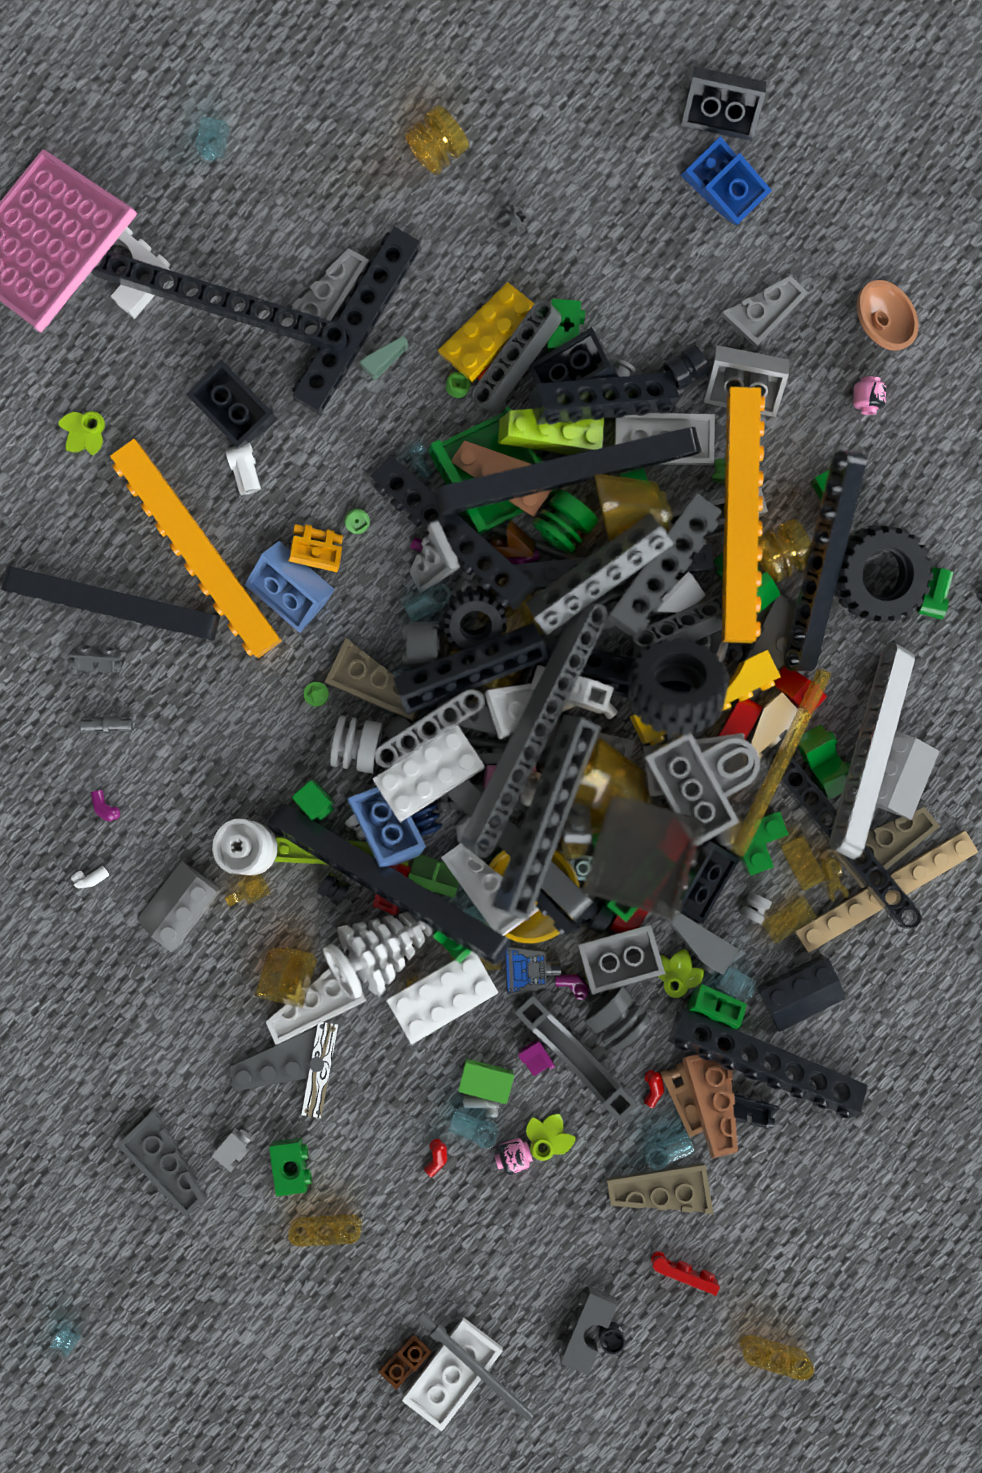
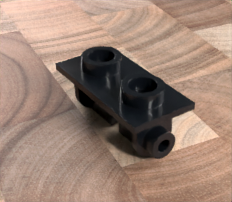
(759, 1111)

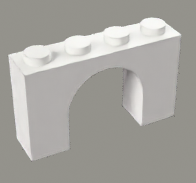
(127, 298)

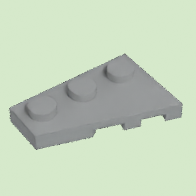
(434, 561)

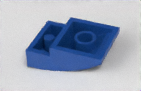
(726, 181)

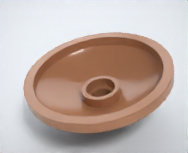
(887, 315)

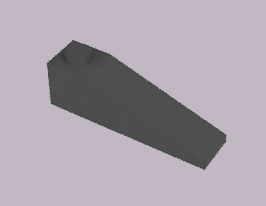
(703, 944)

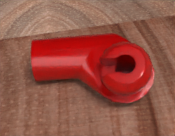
(656, 1088)
(439, 1157)

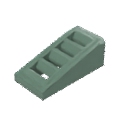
(380, 360)

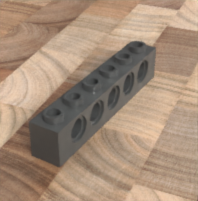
(697, 511)
(599, 573)

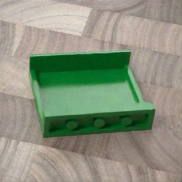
(485, 435)

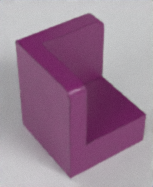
(536, 1057)

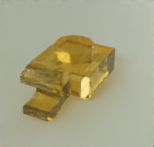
(832, 871)
(251, 888)

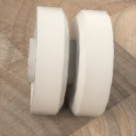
(244, 847)

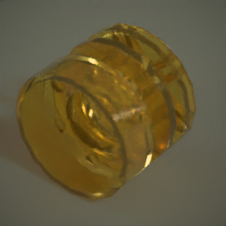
(438, 138)
(784, 550)

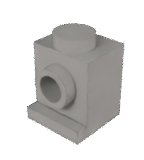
(232, 1148)

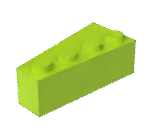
(569, 438)

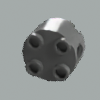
(423, 643)

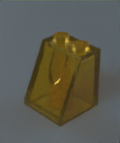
(628, 501)
(607, 774)

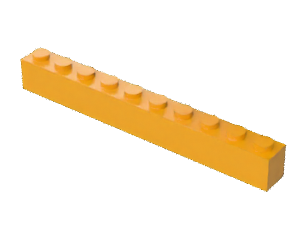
(741, 515)
(196, 549)

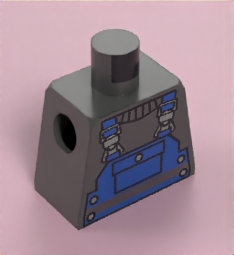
(528, 969)

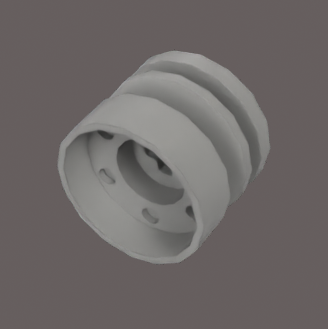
(355, 744)

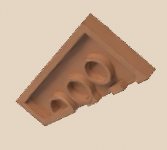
(482, 461)
(714, 1102)

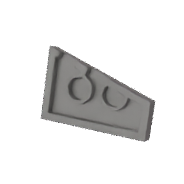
(765, 311)

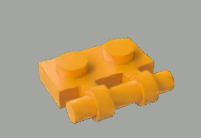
(313, 552)

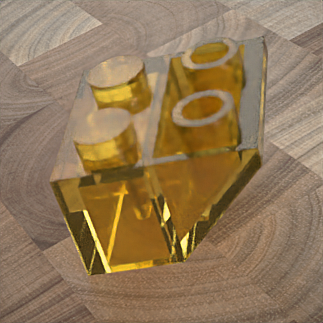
(286, 976)

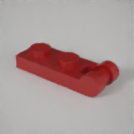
(684, 1273)

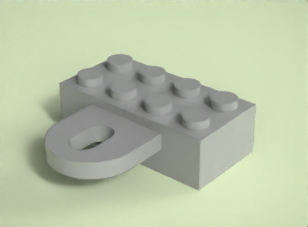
(696, 779)

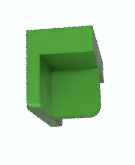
(433, 875)
(486, 1081)

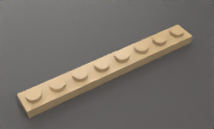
(907, 877)

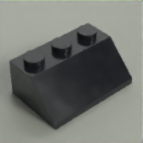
(724, 103)
(575, 360)
(231, 405)
(707, 880)
(801, 992)

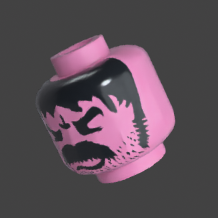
(869, 395)
(513, 1156)

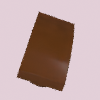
(404, 1361)

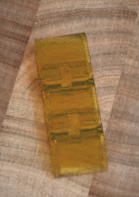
(316, 1238)
(783, 1366)

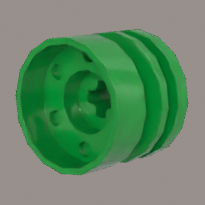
(568, 518)

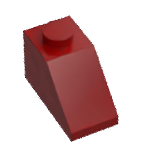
(794, 686)

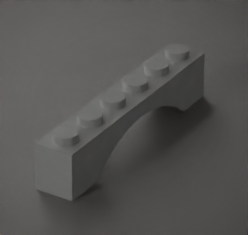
(576, 1056)

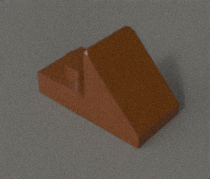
(516, 545)

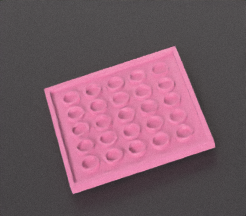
(53, 236)

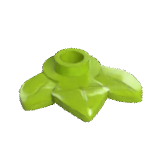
(80, 434)
(680, 969)
(550, 1133)

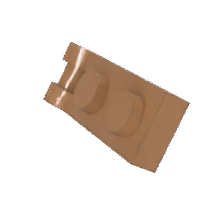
(683, 1099)

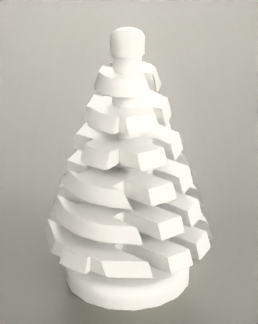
(374, 952)

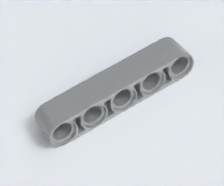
(418, 731)

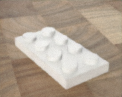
(638, 427)
(428, 773)
(441, 997)
(447, 1380)

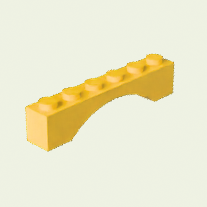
(750, 675)

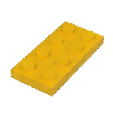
(486, 332)

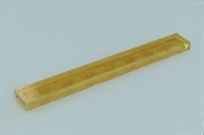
(781, 761)

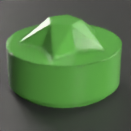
(457, 385)
(356, 521)
(316, 694)

